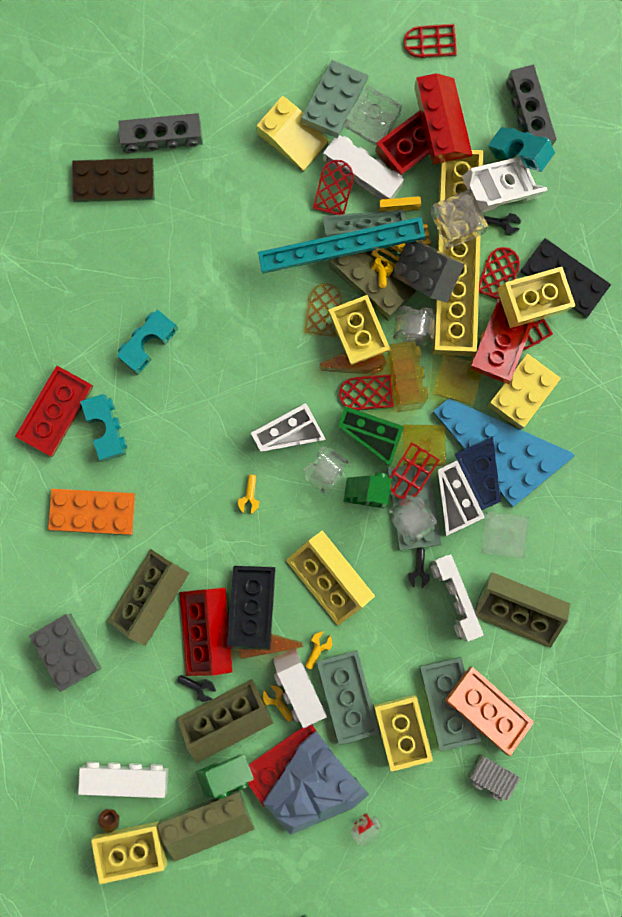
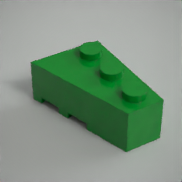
(373, 432)
(368, 490)

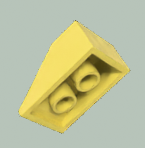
(288, 136)
(358, 330)

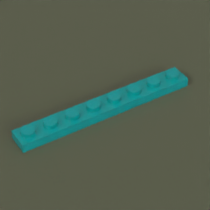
(341, 245)

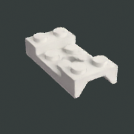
(491, 188)
(467, 626)

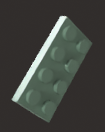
(334, 99)
(352, 222)
(426, 495)
(348, 697)
(450, 727)

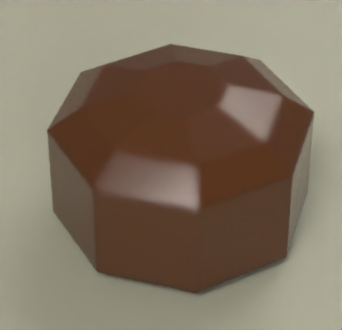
(108, 820)

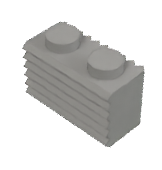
(494, 778)

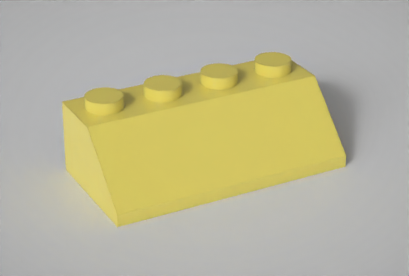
(330, 578)

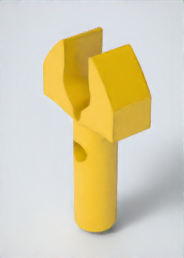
(383, 271)
(249, 495)
(317, 649)
(278, 702)

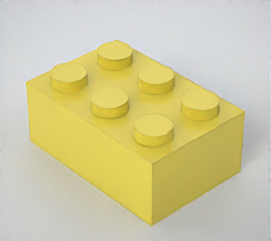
(536, 297)
(525, 393)
(403, 732)
(129, 852)

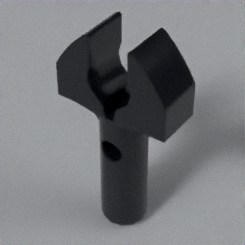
(504, 223)
(419, 569)
(197, 687)

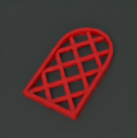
(329, 210)
(483, 277)
(362, 407)

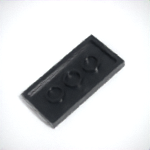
(585, 285)
(251, 608)

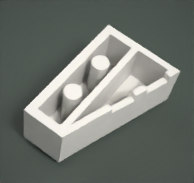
(288, 430)
(458, 500)
(298, 688)

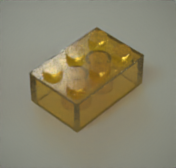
(407, 376)

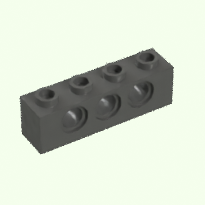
(527, 78)
(152, 126)

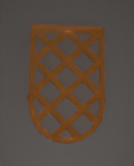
(320, 332)

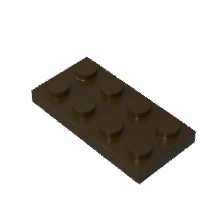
(113, 179)

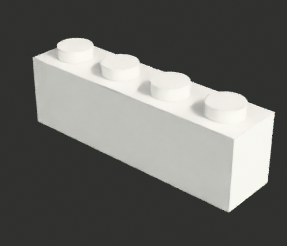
(367, 171)
(123, 780)

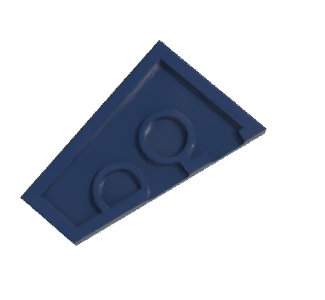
(481, 472)

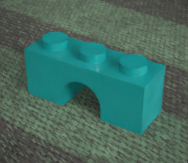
(532, 150)
(157, 327)
(111, 443)

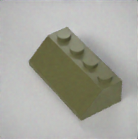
(358, 274)
(147, 597)
(522, 609)
(224, 721)
(205, 825)

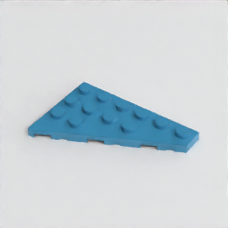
(520, 457)

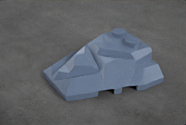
(313, 787)

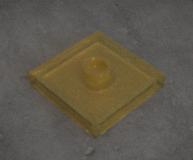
(457, 380)
(428, 438)

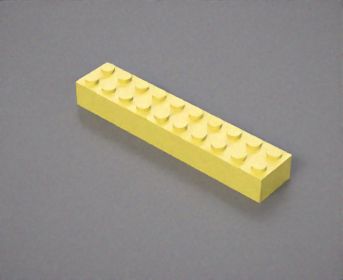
(458, 317)

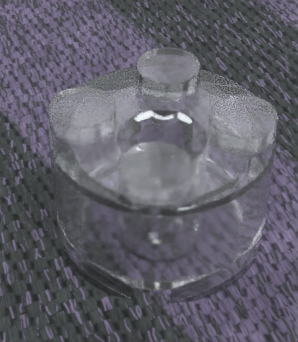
(415, 325)
(326, 469)
(412, 519)

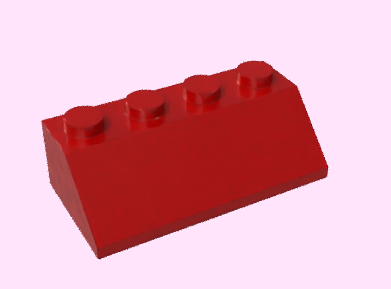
(442, 118)
(404, 145)
(205, 632)

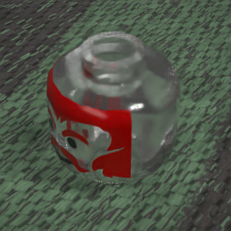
(366, 830)

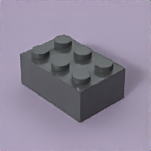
(428, 270)
(65, 652)

